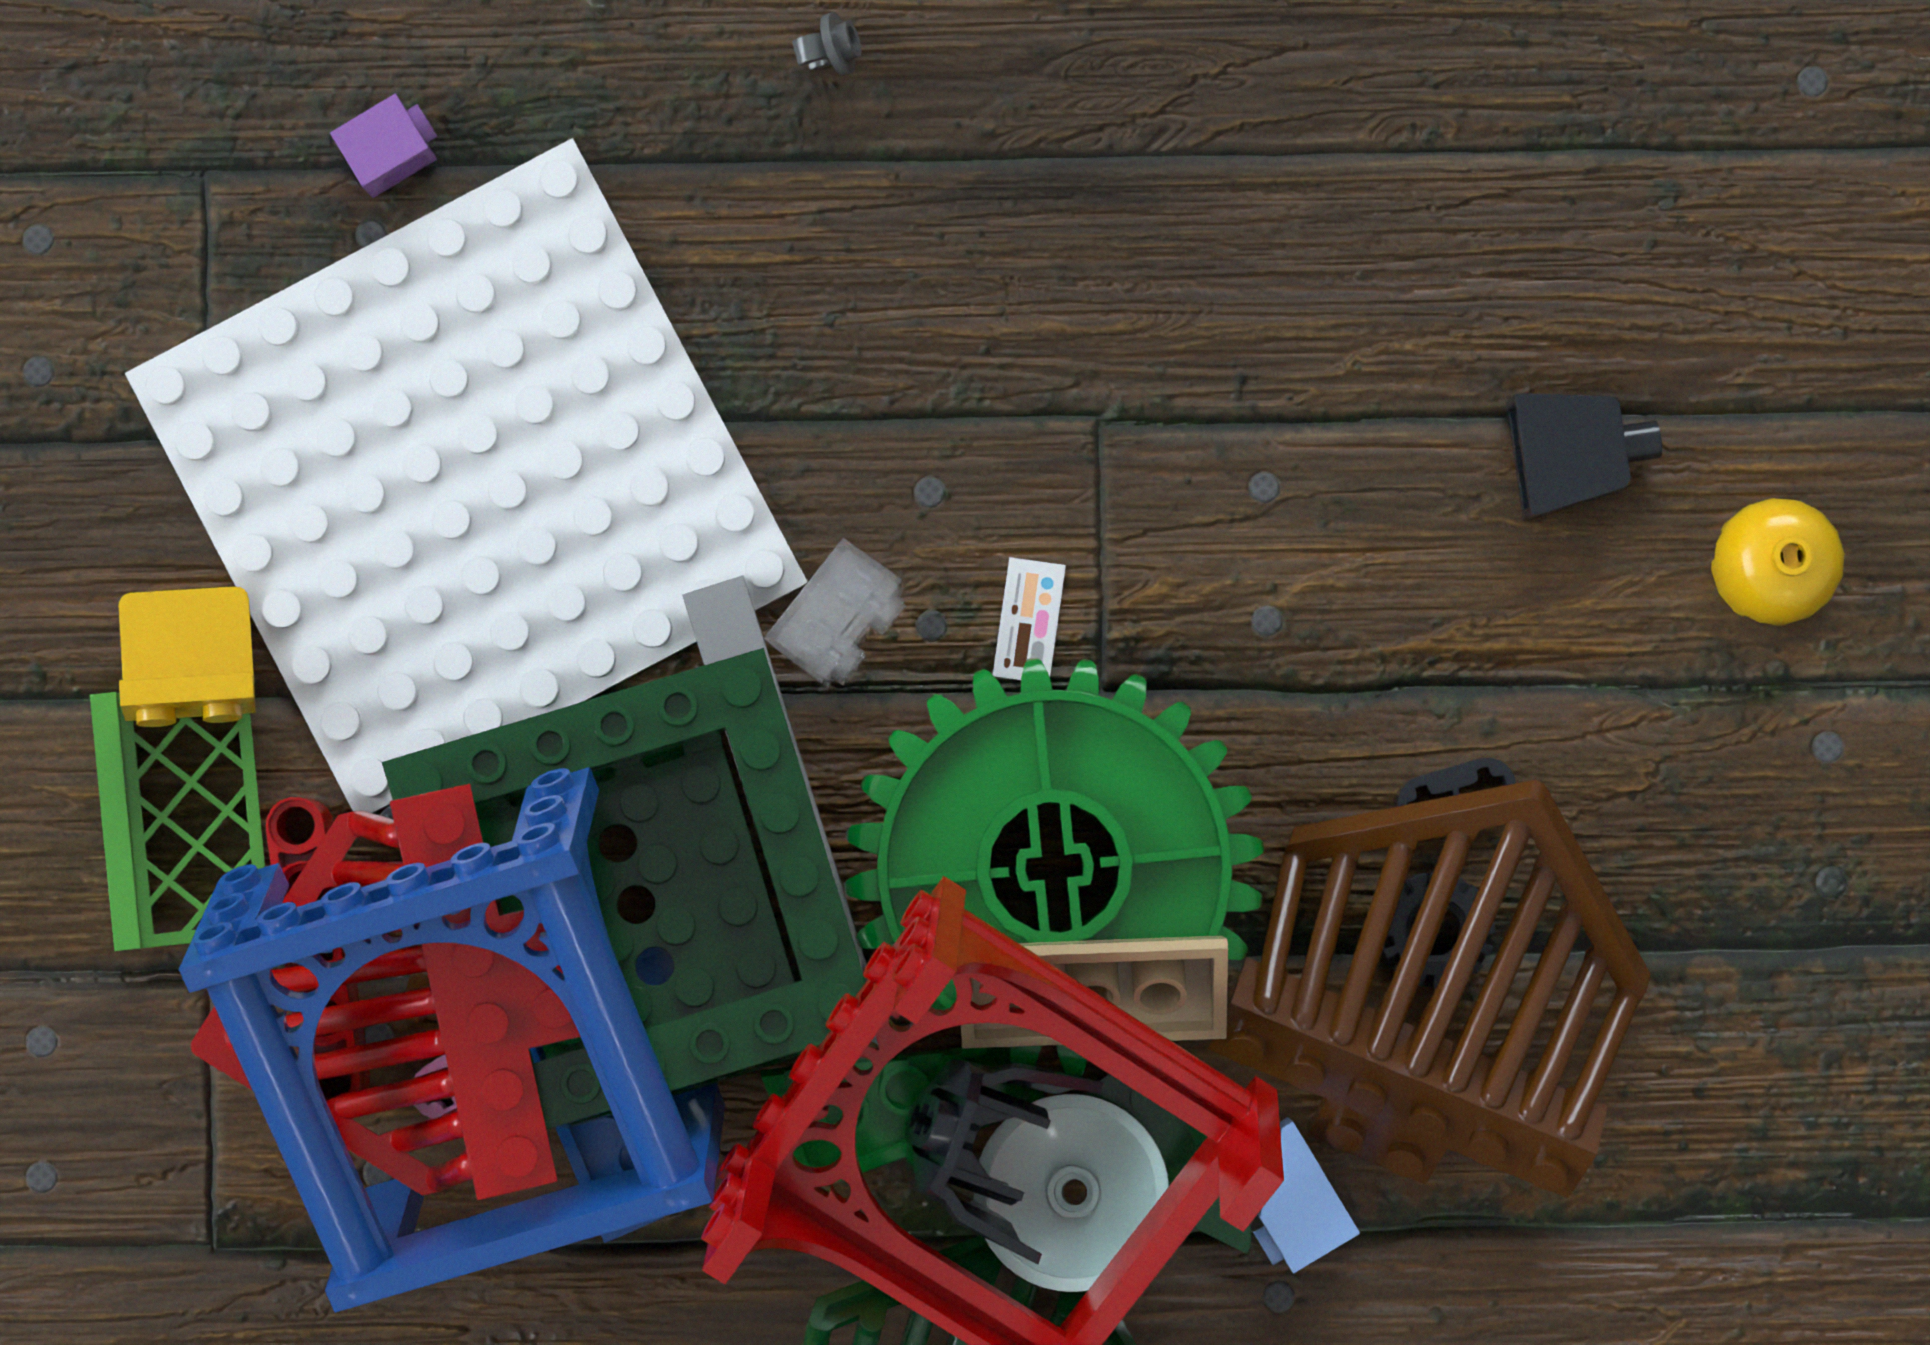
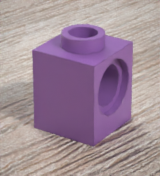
(386, 144)

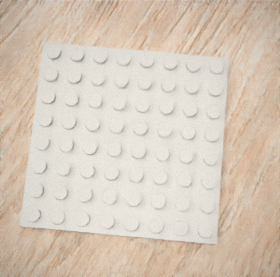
(463, 472)

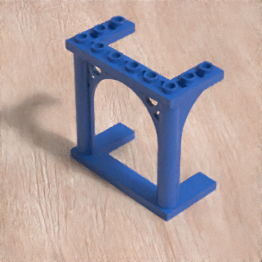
(373, 1227)

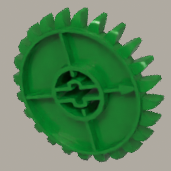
(1068, 753)

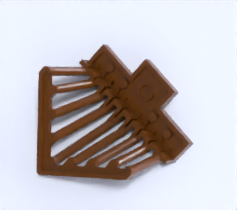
(1402, 1088)

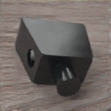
(1574, 449)

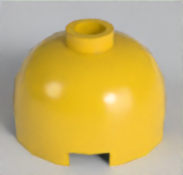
(1778, 561)

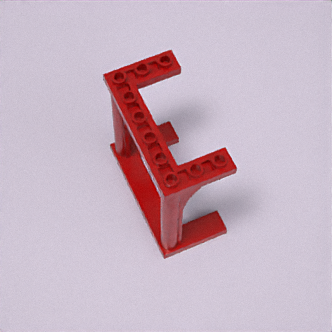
(782, 1204)

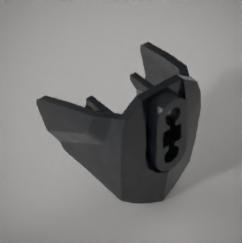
(945, 1126)

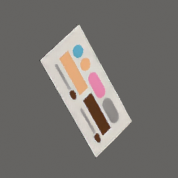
(1028, 616)

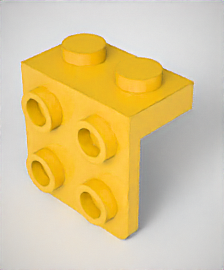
(186, 656)

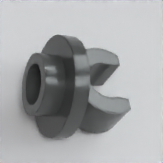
(834, 45)

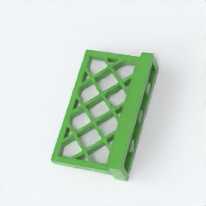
(124, 822)

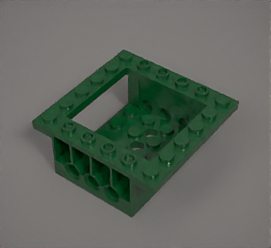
(671, 785)

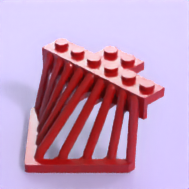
(484, 1010)

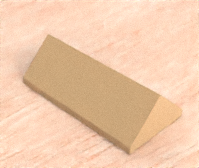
(1163, 982)

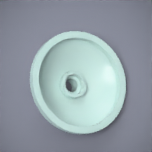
(1084, 1143)

